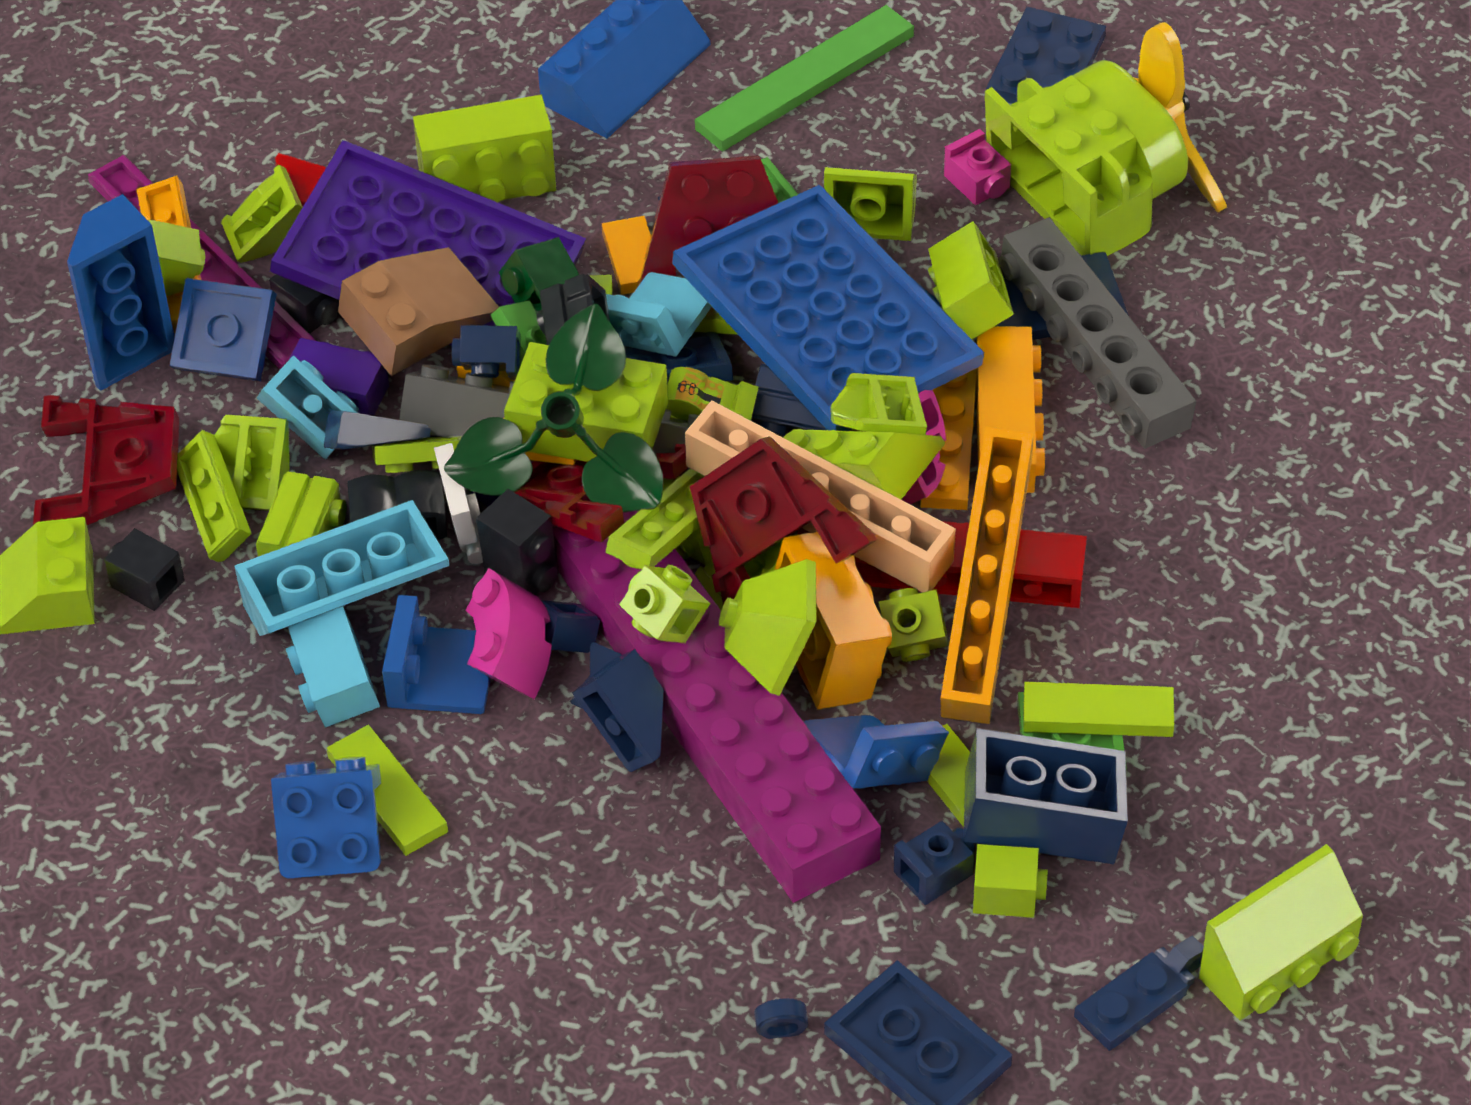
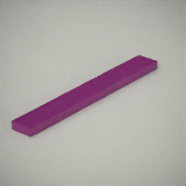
(124, 178)

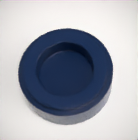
(781, 1018)

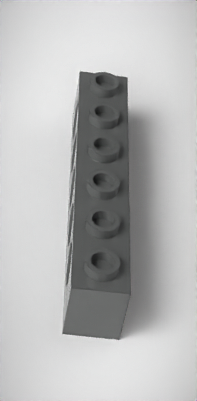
(1096, 333)

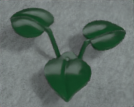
(622, 473)

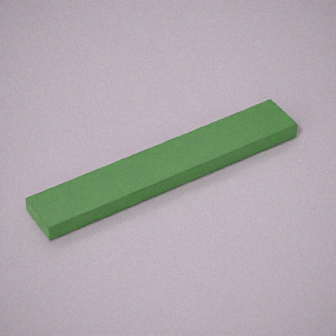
(804, 78)

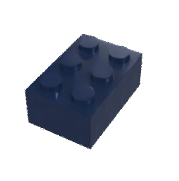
(1045, 796)

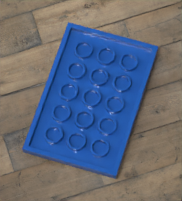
(824, 302)

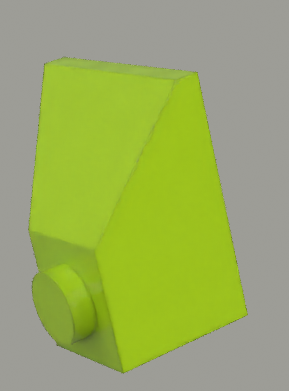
(771, 622)

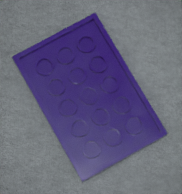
(384, 210)

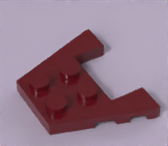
(701, 200)
(127, 456)
(561, 494)
(759, 501)

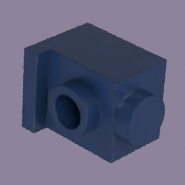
(488, 350)
(934, 861)

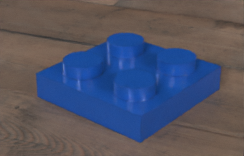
(223, 329)

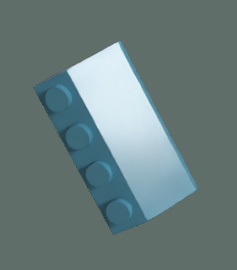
(338, 567)

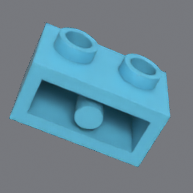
(304, 401)
(332, 666)

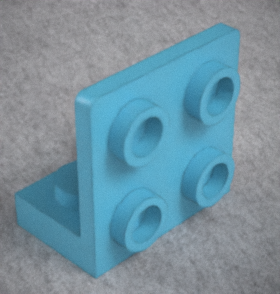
(658, 314)

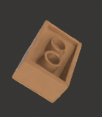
(413, 305)

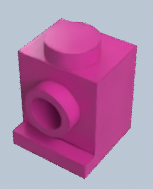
(976, 168)

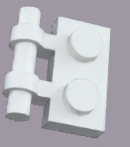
(463, 508)

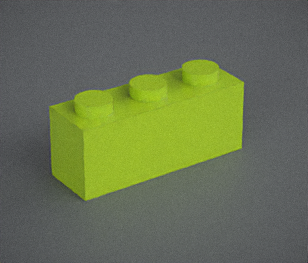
(969, 281)

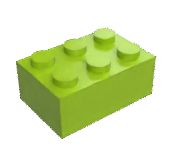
(490, 148)
(630, 405)

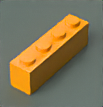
(1008, 390)

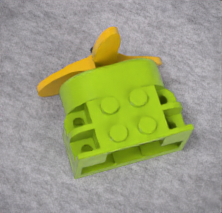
(1102, 145)

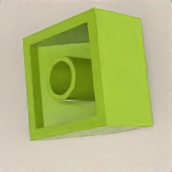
(876, 200)
(48, 578)

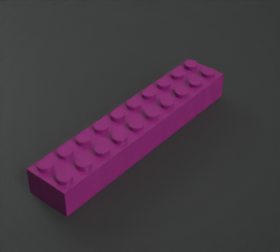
(735, 731)

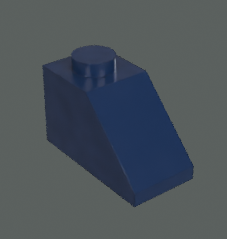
(626, 708)

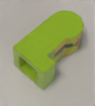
(693, 390)

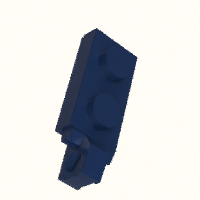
(1140, 993)

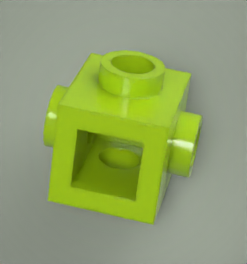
(664, 603)
(929, 627)

